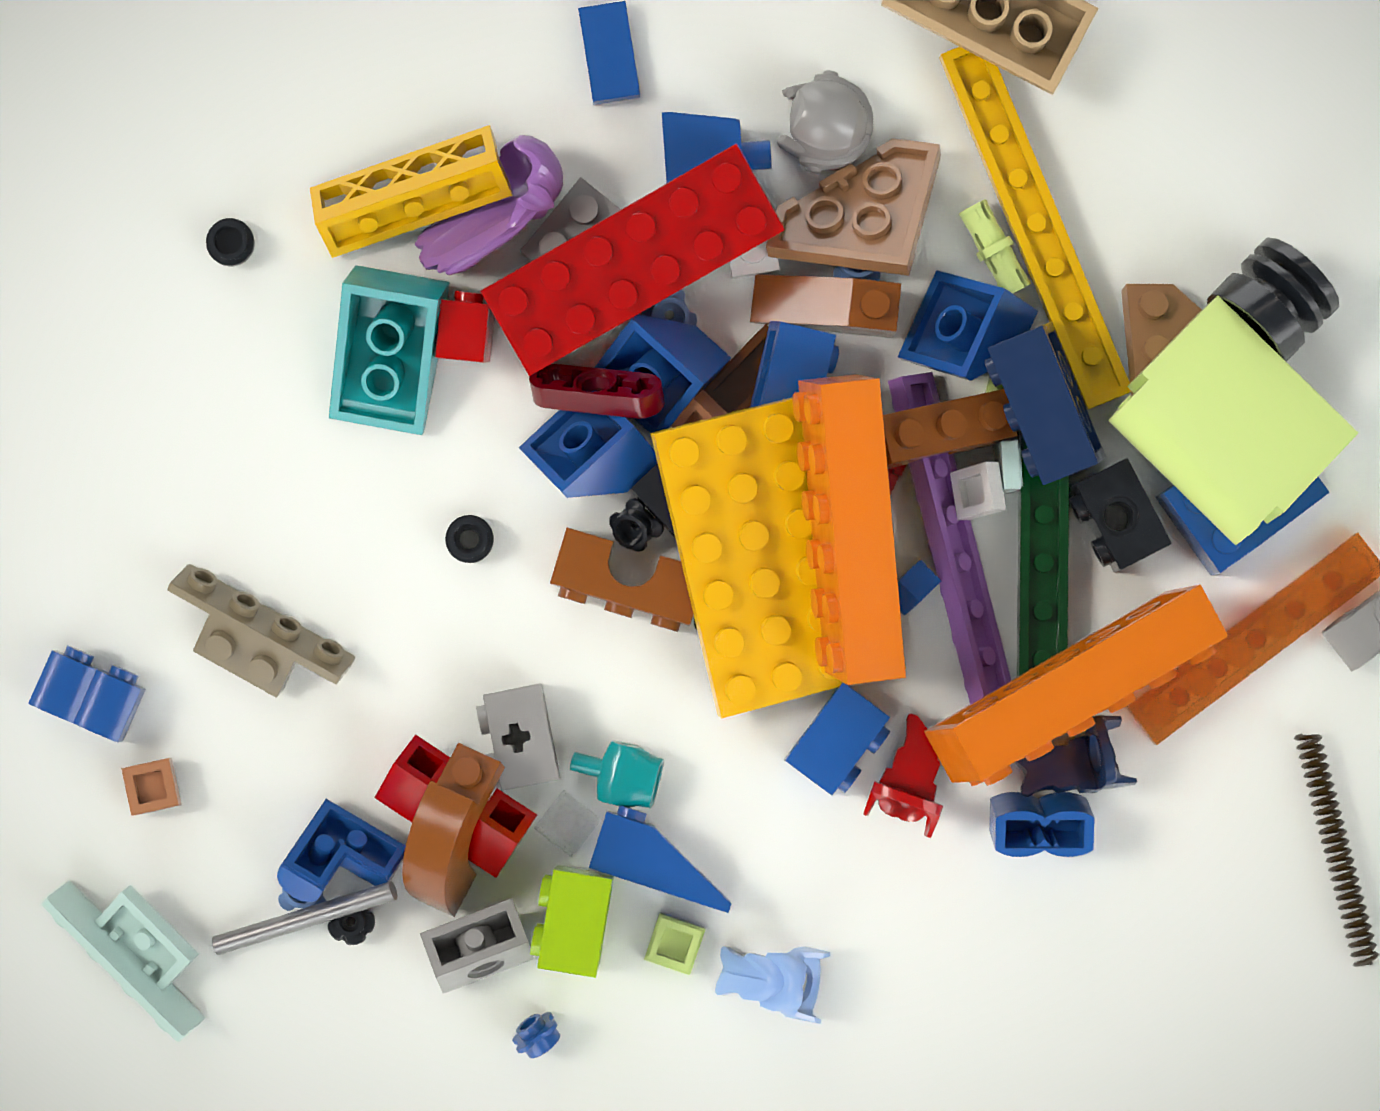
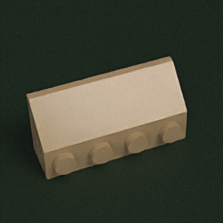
(1018, 36)

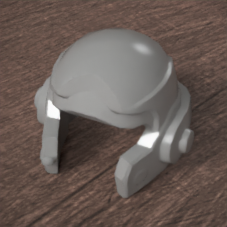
(827, 122)

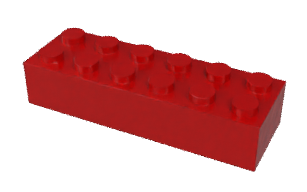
(633, 259)

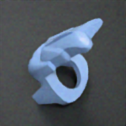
(774, 979)

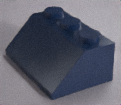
(1044, 404)

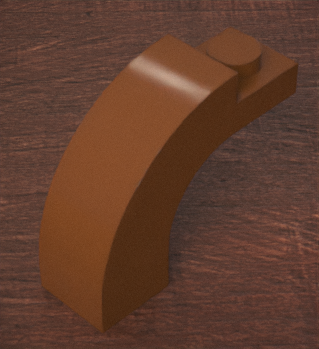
(442, 829)

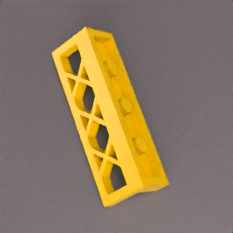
(410, 197)

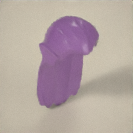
(466, 238)

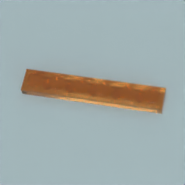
(1258, 638)

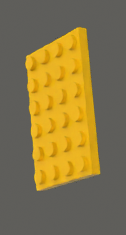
(743, 553)

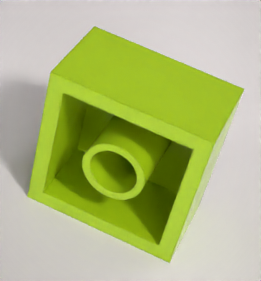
(574, 920)

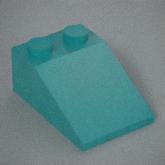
(386, 349)

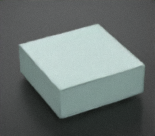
(1009, 458)

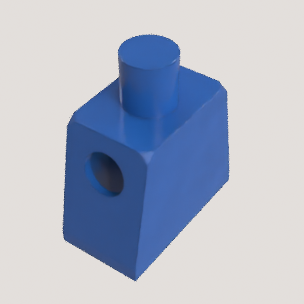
(696, 138)

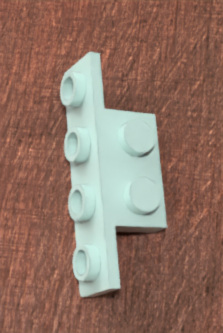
(134, 949)

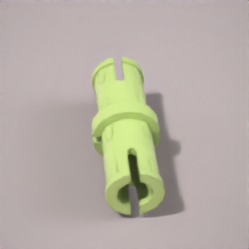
(994, 247)

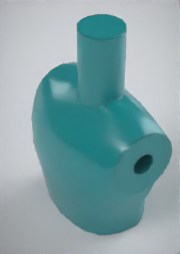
(625, 774)

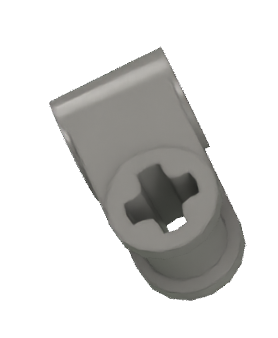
(1357, 633)

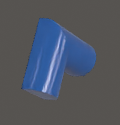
(333, 841)

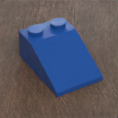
(1210, 544)

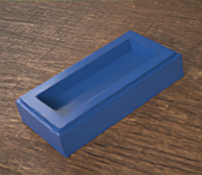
(609, 52)

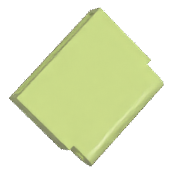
(1230, 422)

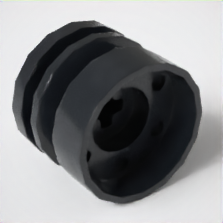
(1279, 295)

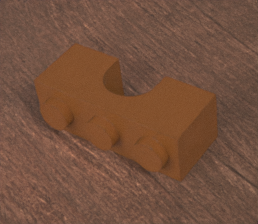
(946, 428)
(585, 571)

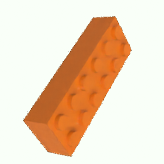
(850, 528)
(1077, 684)

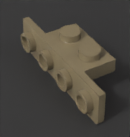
(254, 638)

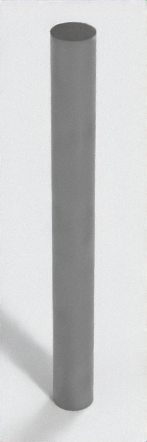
(304, 918)

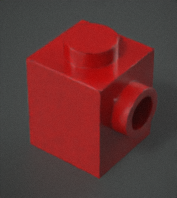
(465, 328)

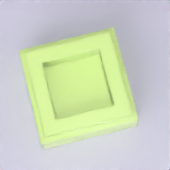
(674, 943)

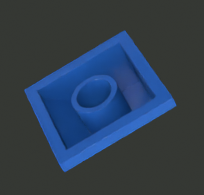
(961, 322)
(672, 351)
(590, 453)

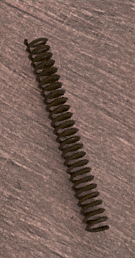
(1337, 848)

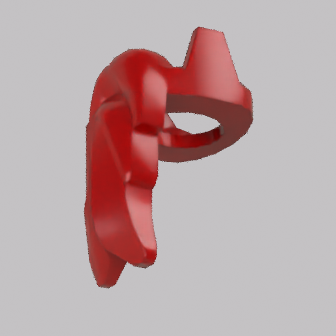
(908, 785)

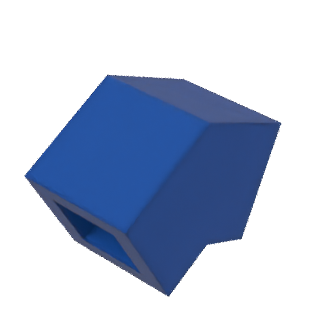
(915, 586)

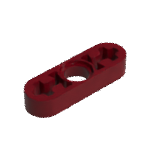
(621, 391)

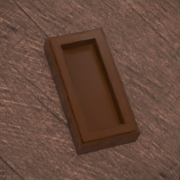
(736, 382)

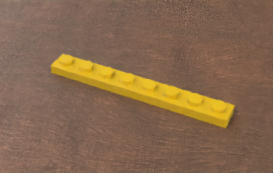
(1036, 226)

